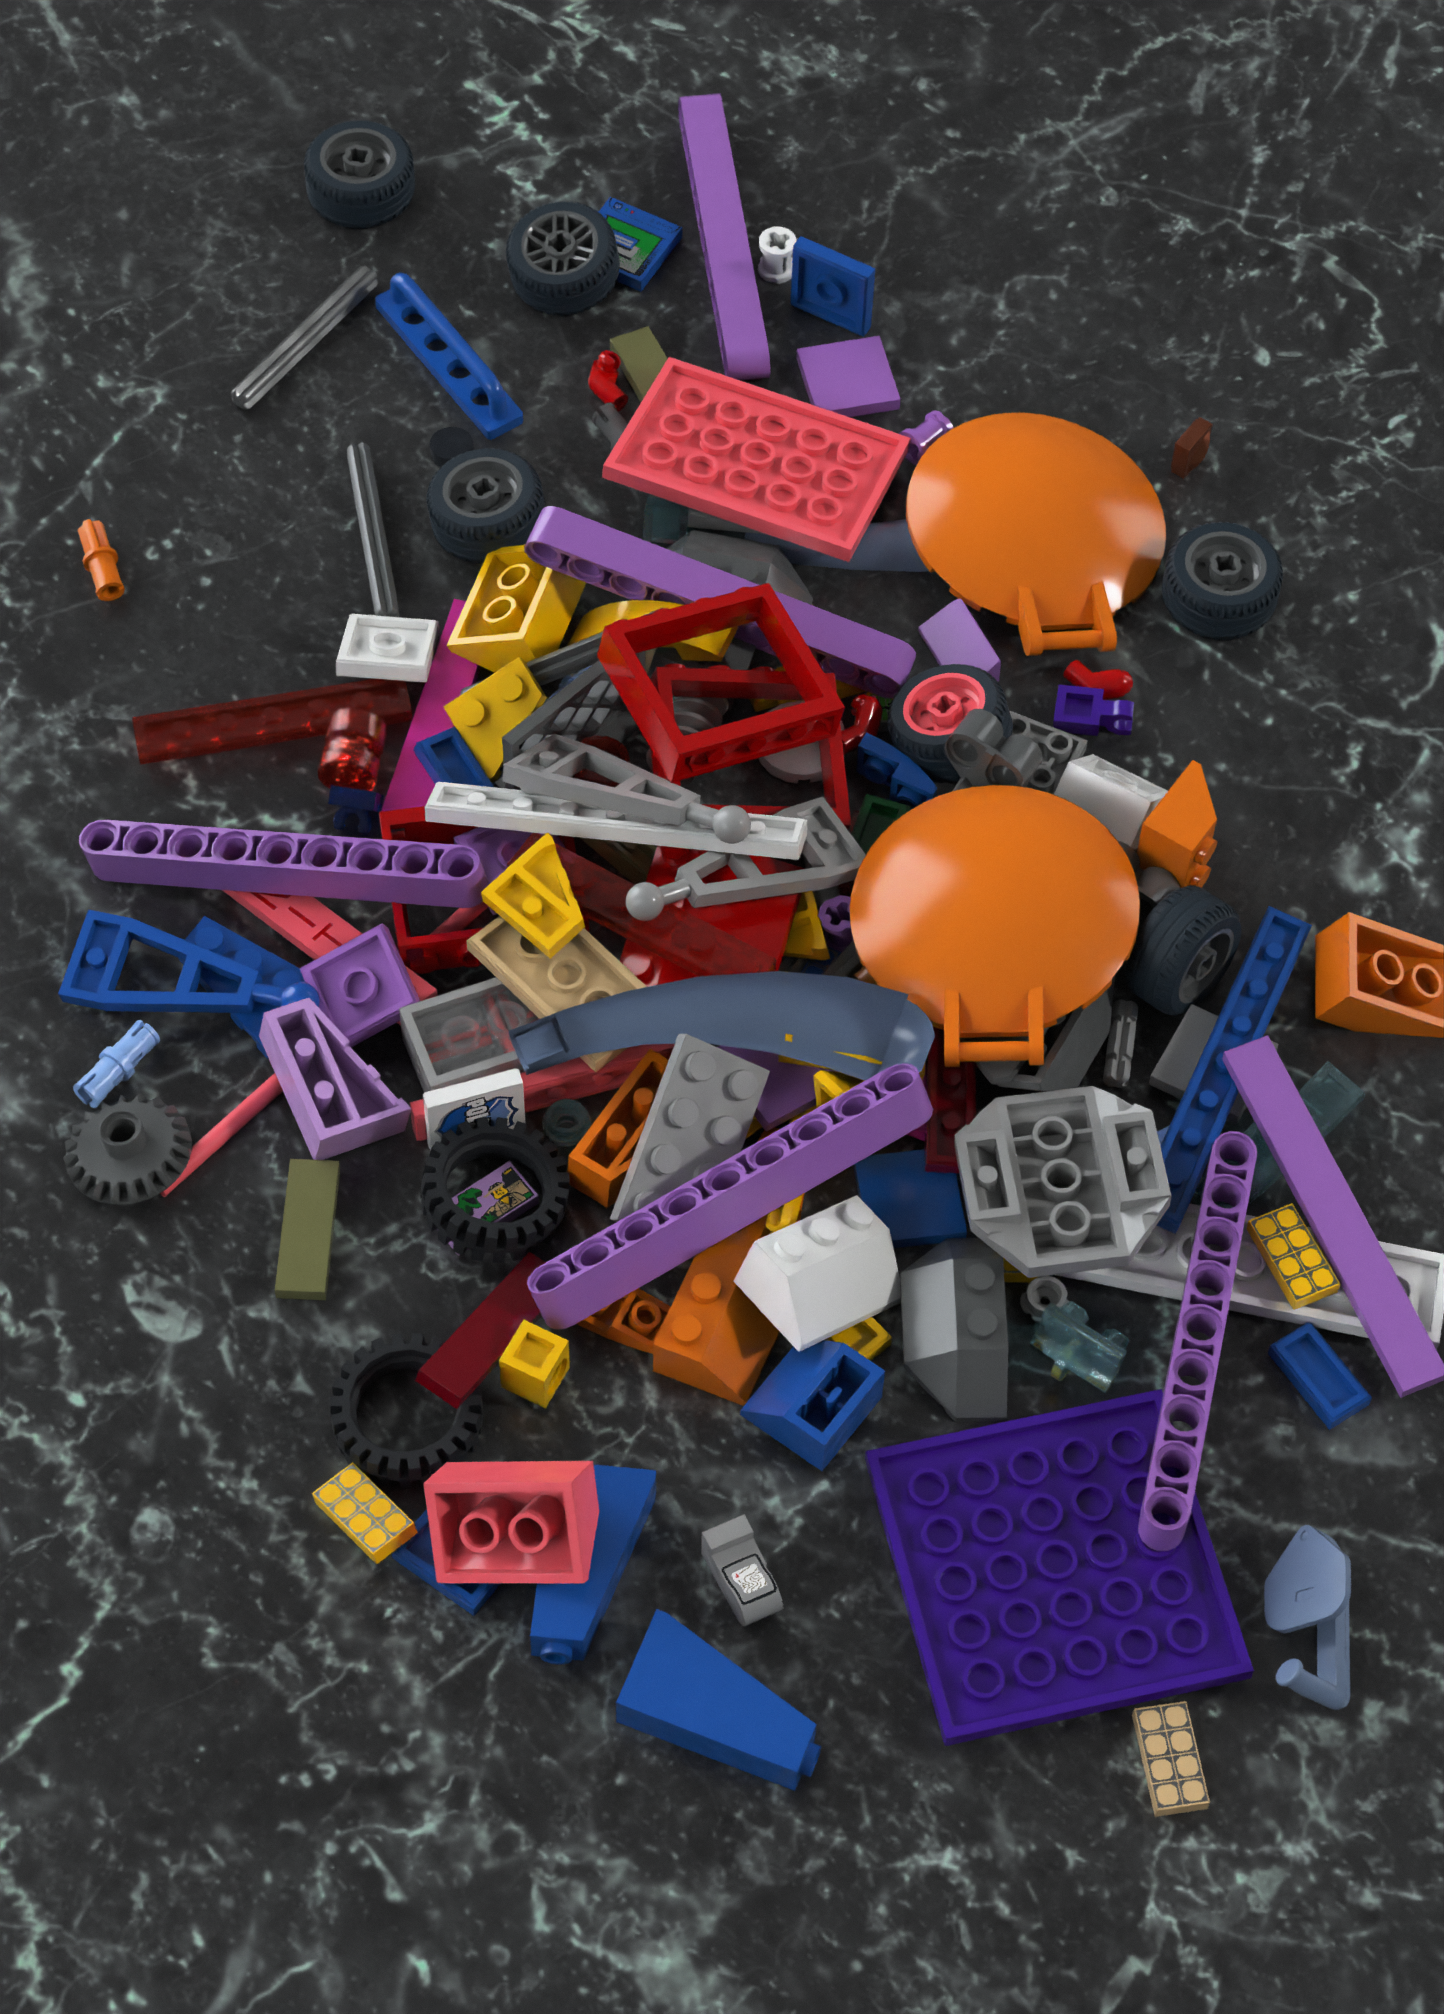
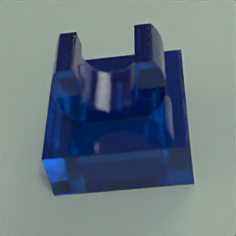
(354, 802)

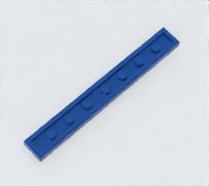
(1211, 1088)

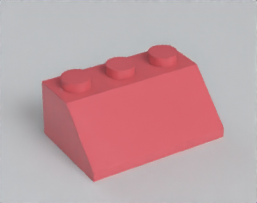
(512, 1521)

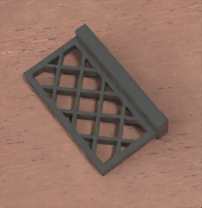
(599, 714)

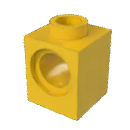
(534, 1363)

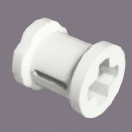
(773, 257)

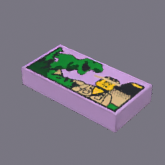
(497, 1196)

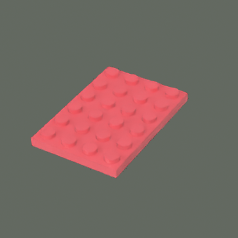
(757, 458)

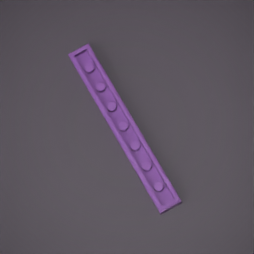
(1335, 1217)

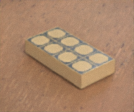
(1170, 1759)

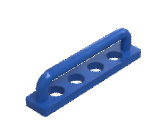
(407, 299)

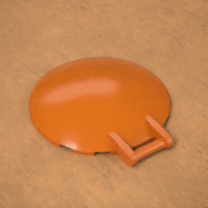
(1037, 526)
(995, 915)

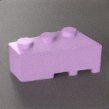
(326, 1083)

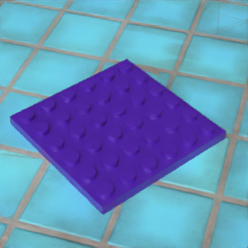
(1035, 1575)

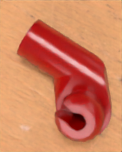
(604, 377)
(1114, 681)
(867, 719)

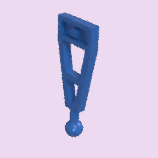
(103, 951)

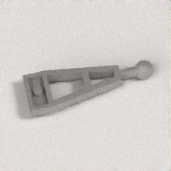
(552, 762)
(827, 847)

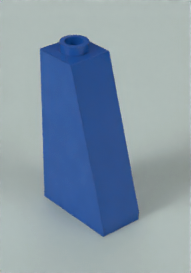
(570, 1614)
(713, 1707)

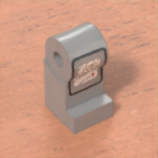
(741, 1570)

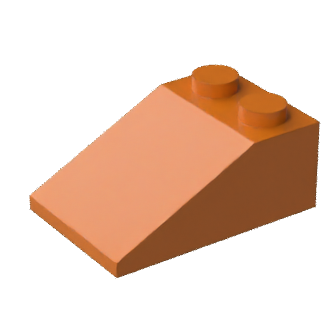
(1378, 979)

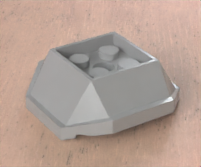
(1071, 1138)

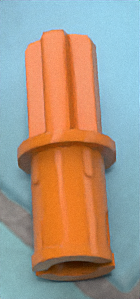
(100, 560)

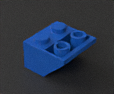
(816, 1399)

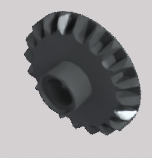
(128, 1150)

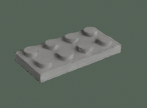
(693, 1121)

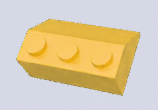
(514, 610)

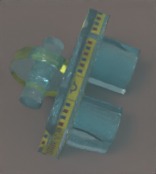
(1078, 1347)

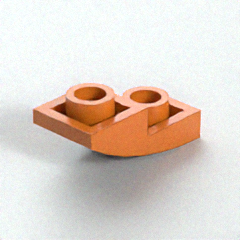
(630, 1320)

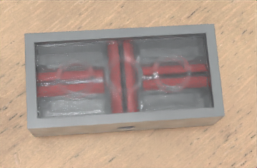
(463, 1033)

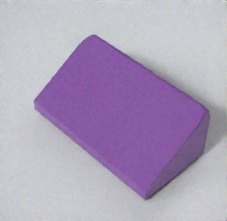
(957, 639)

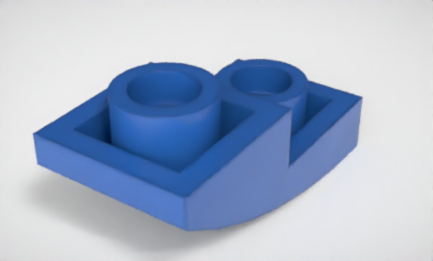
(889, 766)

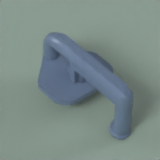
(1310, 1589)

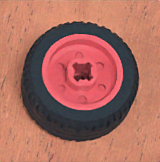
(933, 707)

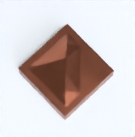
(1191, 447)

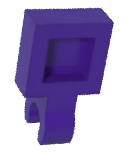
(1084, 710)

